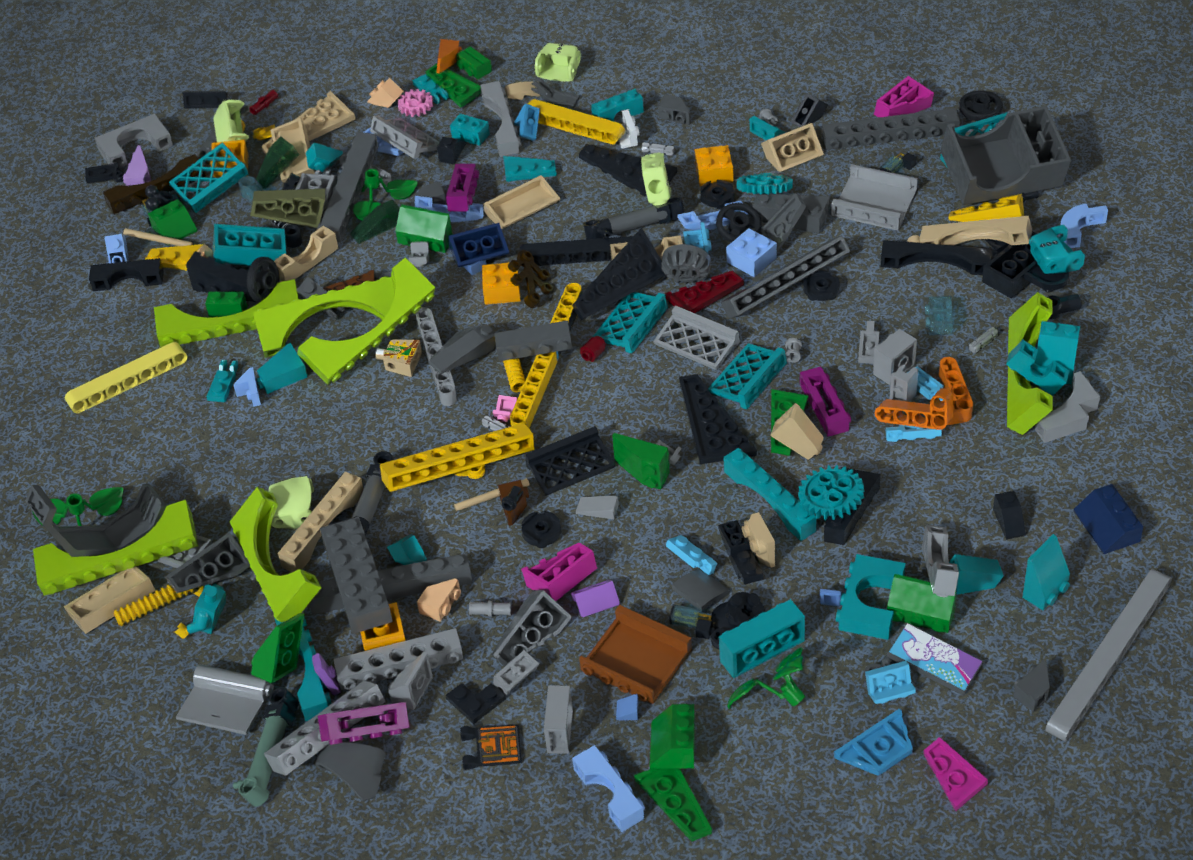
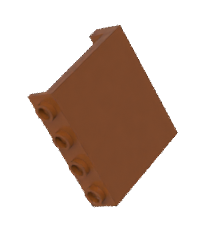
(637, 655)

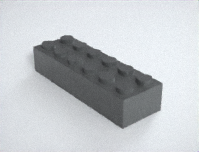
(356, 575)

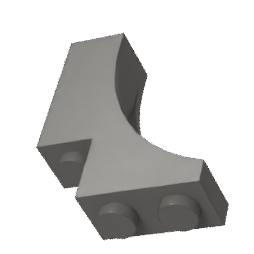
(1073, 414)

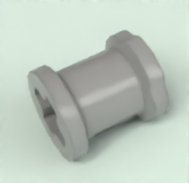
(796, 347)

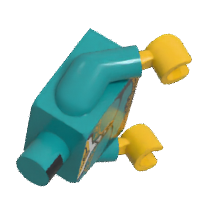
(206, 612)

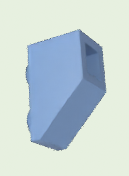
(116, 248)

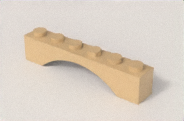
(1009, 230)
(300, 546)

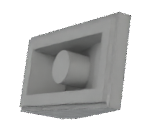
(598, 506)

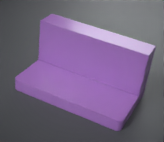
(596, 598)

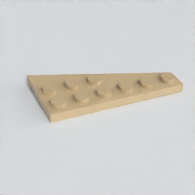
(323, 118)

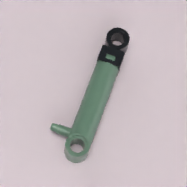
(277, 717)

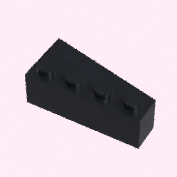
(210, 276)
(840, 529)

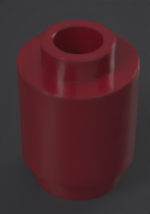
(592, 348)

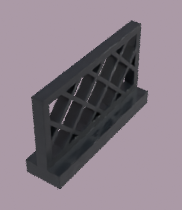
(563, 450)

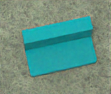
(763, 129)

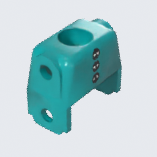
(1053, 253)

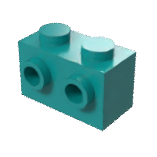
(469, 129)

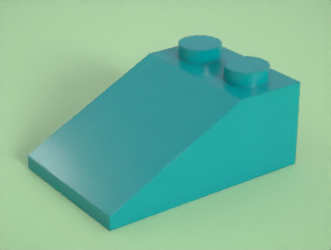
(1046, 574)

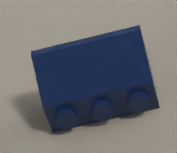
(478, 245)
(1109, 519)

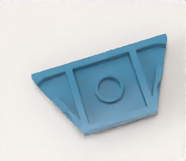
(878, 746)

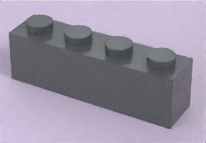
(533, 340)

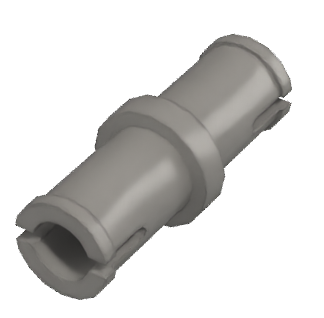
(489, 608)

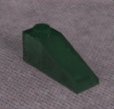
(277, 159)
(377, 222)

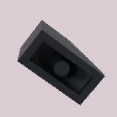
(809, 111)
(450, 150)
(1009, 514)

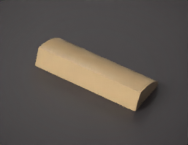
(296, 134)
(521, 202)
(98, 604)

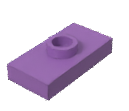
(326, 674)

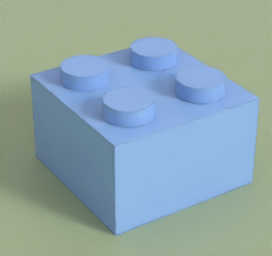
(751, 252)

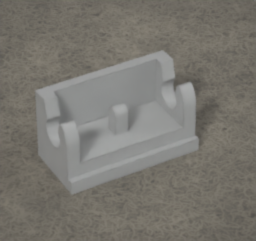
(904, 385)
(515, 672)

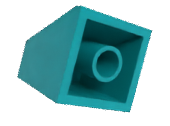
(1059, 344)

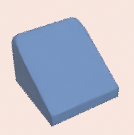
(475, 267)
(830, 597)
(627, 708)

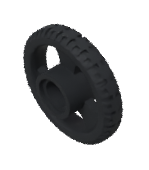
(980, 105)
(741, 217)
(262, 279)

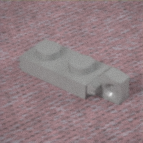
(868, 341)

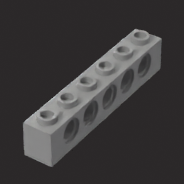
(392, 659)
(306, 740)

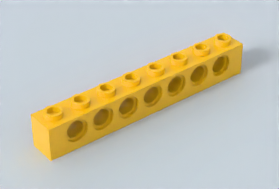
(456, 457)

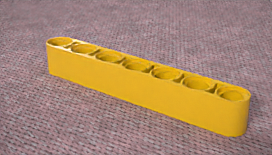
(578, 122)

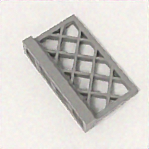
(403, 136)
(706, 328)

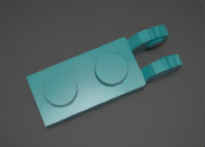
(426, 83)
(222, 382)

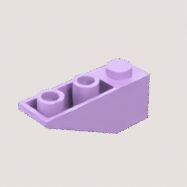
(137, 169)

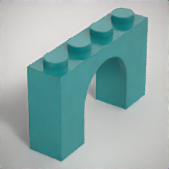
(855, 615)

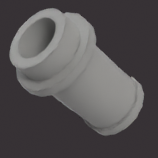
(768, 117)

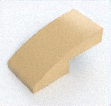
(519, 89)

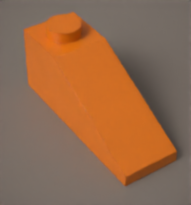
(447, 54)

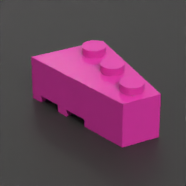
(904, 98)
(562, 571)

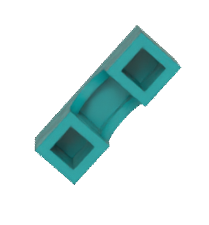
(610, 107)
(1048, 378)

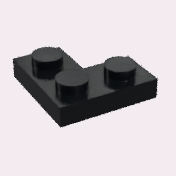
(475, 706)

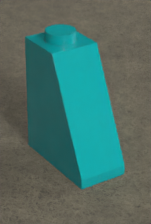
(281, 370)
(976, 573)

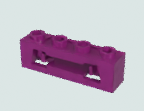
(456, 198)
(837, 419)
(330, 727)

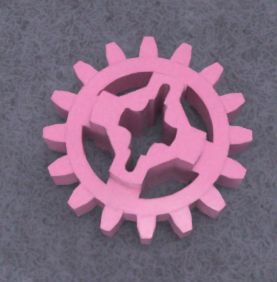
(415, 102)

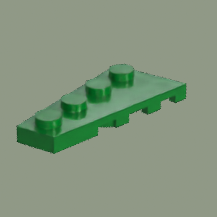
(780, 403)
(675, 798)

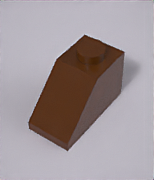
(504, 489)

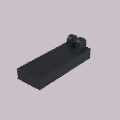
(204, 99)

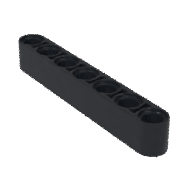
(573, 250)

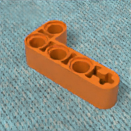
(953, 380)
(891, 411)

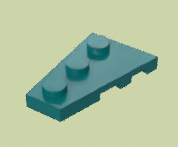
(527, 168)

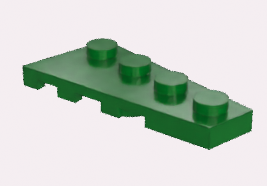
(458, 88)

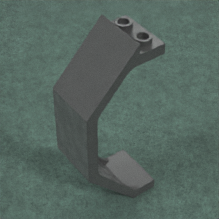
(104, 538)

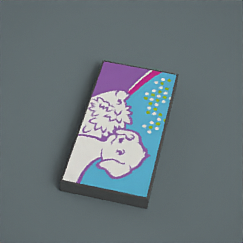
(935, 658)

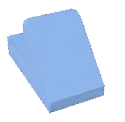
(248, 386)

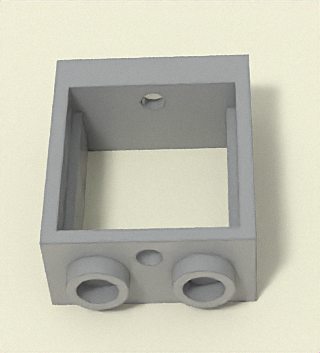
(558, 719)

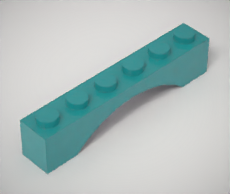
(749, 473)
(311, 691)

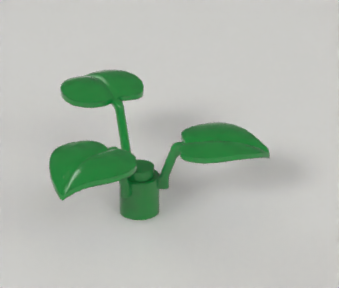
(398, 190)
(105, 501)
(789, 689)

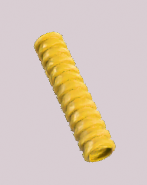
(514, 374)
(147, 604)

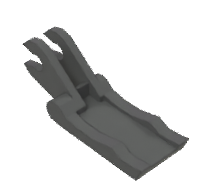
(552, 95)

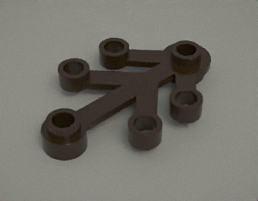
(526, 259)

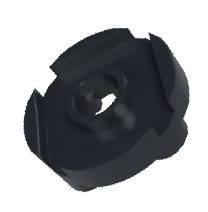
(292, 180)
(710, 196)
(830, 286)
(544, 537)
(741, 601)

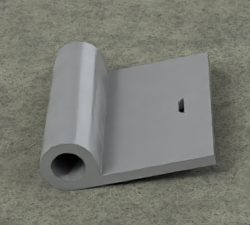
(224, 699)

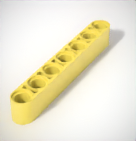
(125, 377)

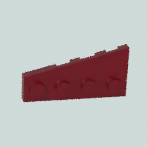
(705, 293)

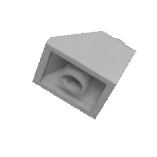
(411, 682)

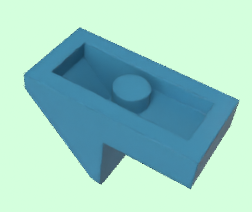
(528, 122)

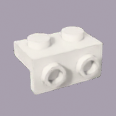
(631, 131)

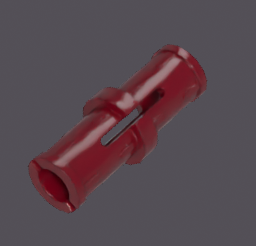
(263, 102)

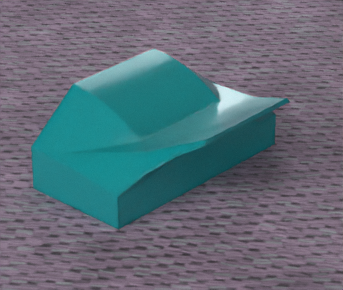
(407, 551)

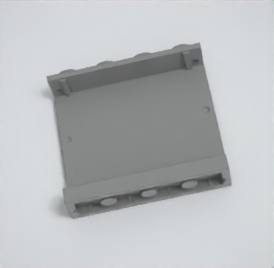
(875, 197)

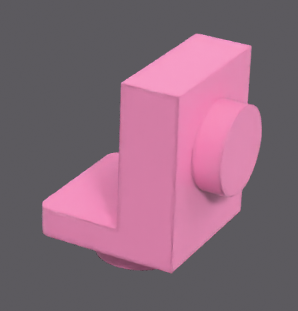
(504, 408)

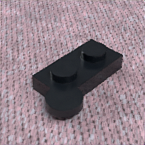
(104, 173)

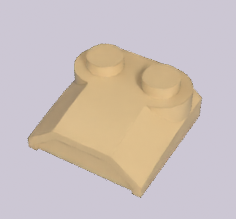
(760, 539)

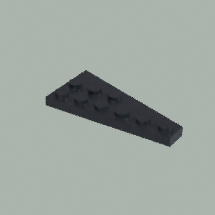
(621, 166)
(628, 272)
(711, 426)

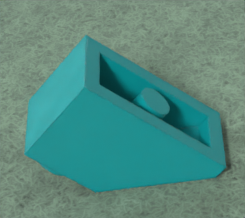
(322, 157)

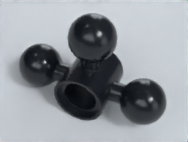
(158, 199)

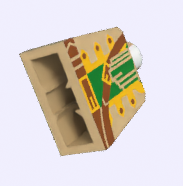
(401, 356)

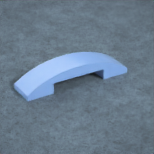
(475, 210)
(692, 221)

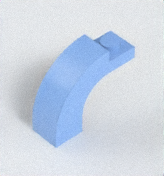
(1080, 217)

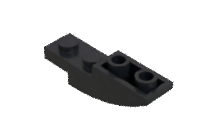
(739, 553)

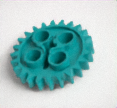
(764, 183)
(831, 492)

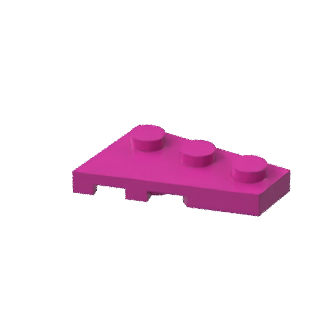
(954, 773)

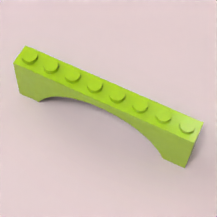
(278, 322)
(183, 328)
(332, 358)
(1025, 404)
(252, 525)
(170, 535)

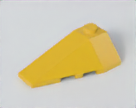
(1005, 208)

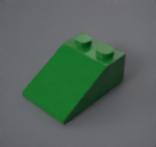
(642, 460)
(279, 651)

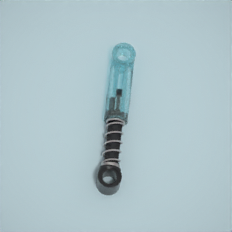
(292, 232)

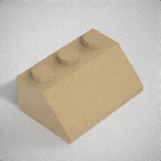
(793, 148)

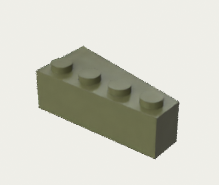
(289, 206)

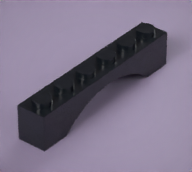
(899, 254)

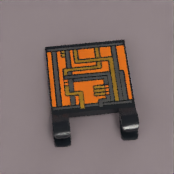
(494, 746)

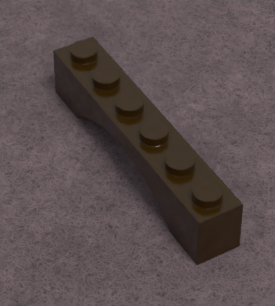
(124, 197)

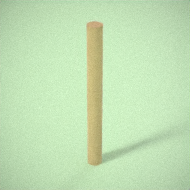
(153, 237)
(482, 498)

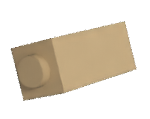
(798, 432)

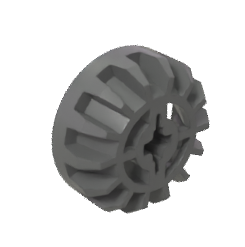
(685, 263)

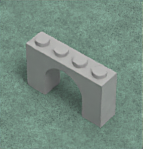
(147, 128)

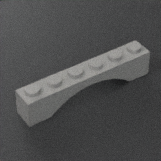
(496, 100)
(941, 573)

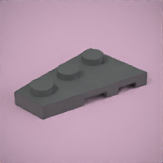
(784, 220)

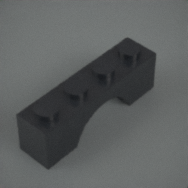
(107, 275)

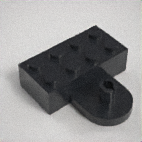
(1016, 268)

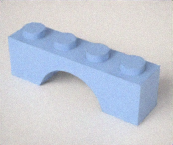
(594, 768)

